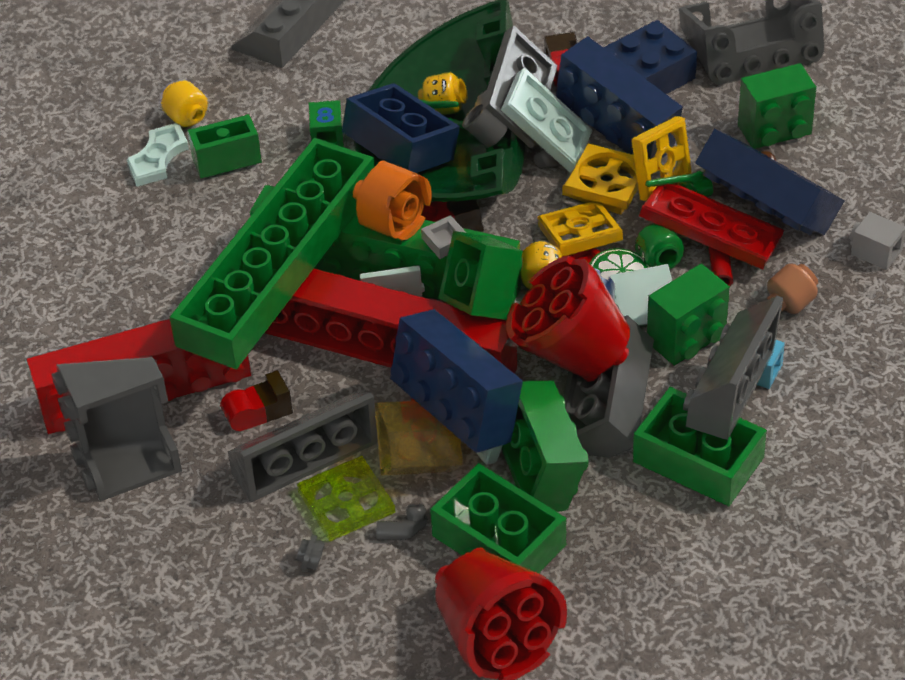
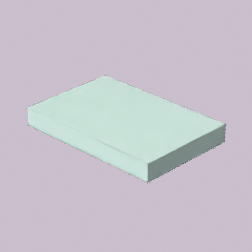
(546, 119)

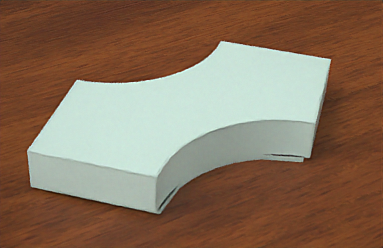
(153, 159)

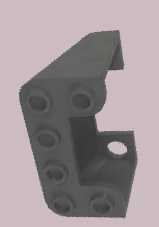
(758, 45)
(117, 423)

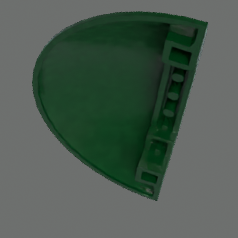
(468, 50)

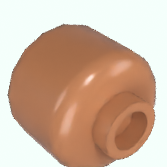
(795, 285)

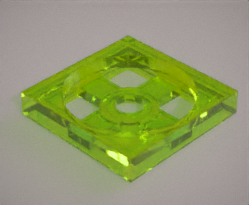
(358, 516)

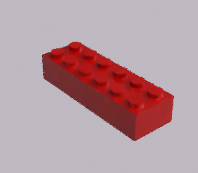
(181, 369)

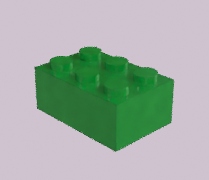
(545, 447)
(696, 458)
(500, 518)

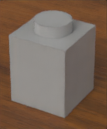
(877, 240)

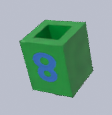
(326, 121)

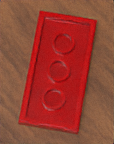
(712, 224)

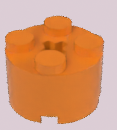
(392, 200)

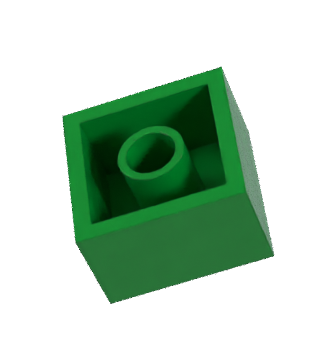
(776, 106)
(480, 275)
(687, 314)

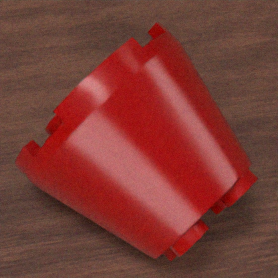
(570, 320)
(499, 614)

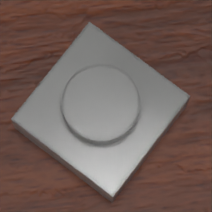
(439, 235)

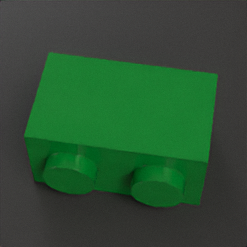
(224, 146)

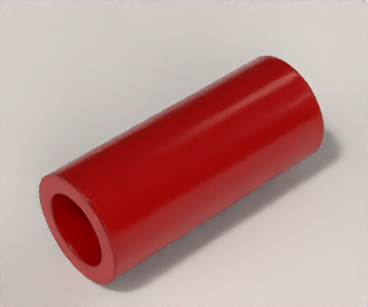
(721, 265)

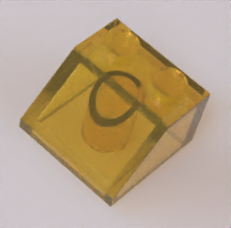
(414, 440)

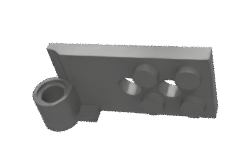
(486, 119)

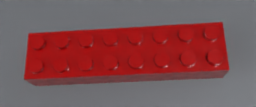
(364, 320)

